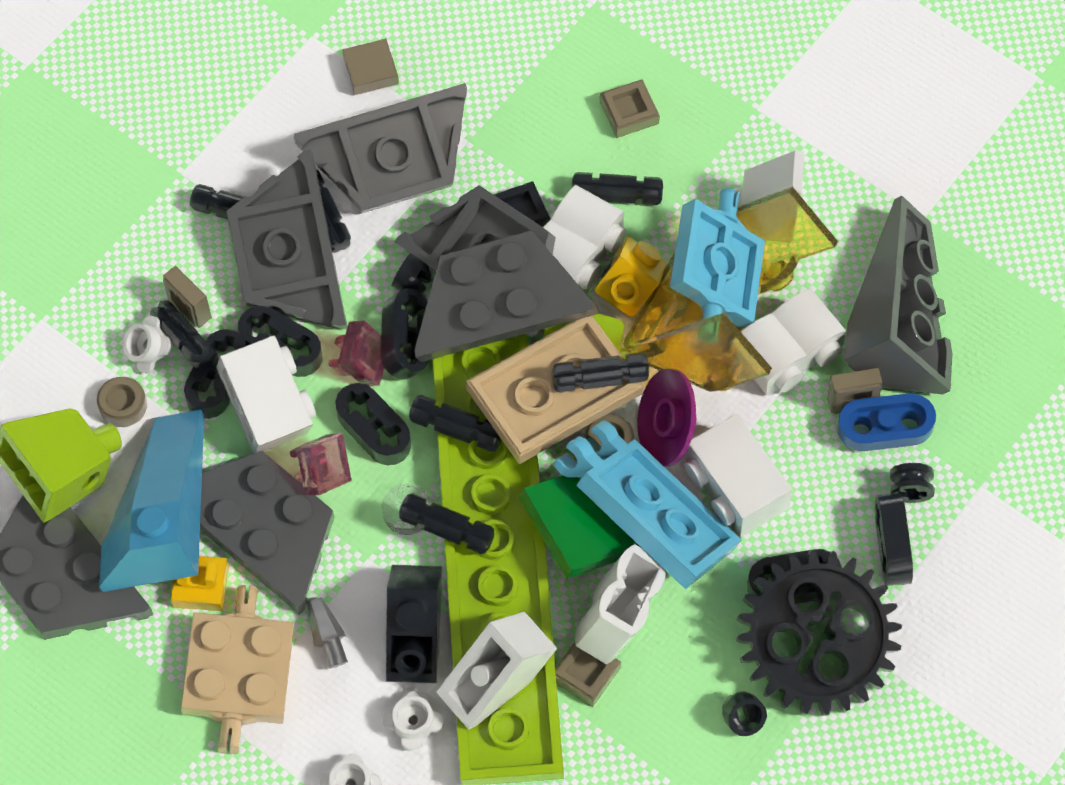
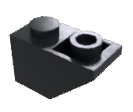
(413, 623)

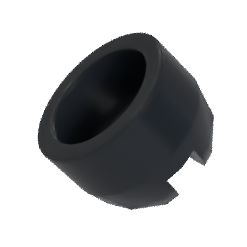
(412, 274)
(752, 708)

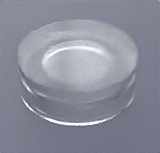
(391, 505)

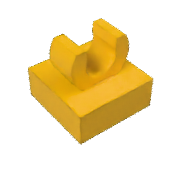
(206, 589)

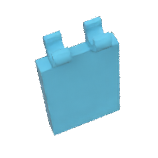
(648, 504)

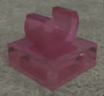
(359, 354)
(322, 464)

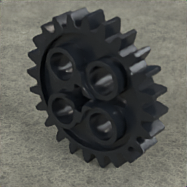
(859, 653)

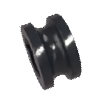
(912, 482)

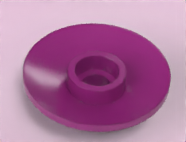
(667, 416)

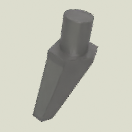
(327, 633)

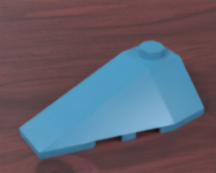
(160, 511)

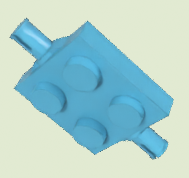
(718, 260)

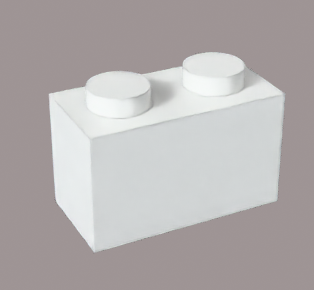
(266, 394)
(737, 476)

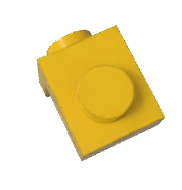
(632, 276)

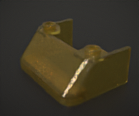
(713, 349)

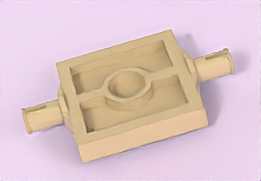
(237, 668)

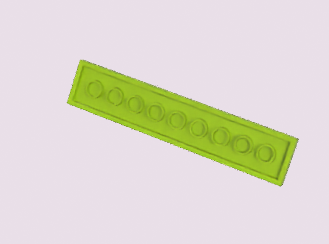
(523, 734)

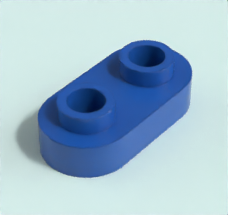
(884, 419)

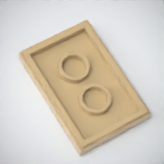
(521, 397)

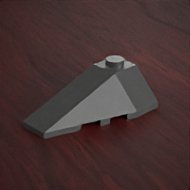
(898, 309)

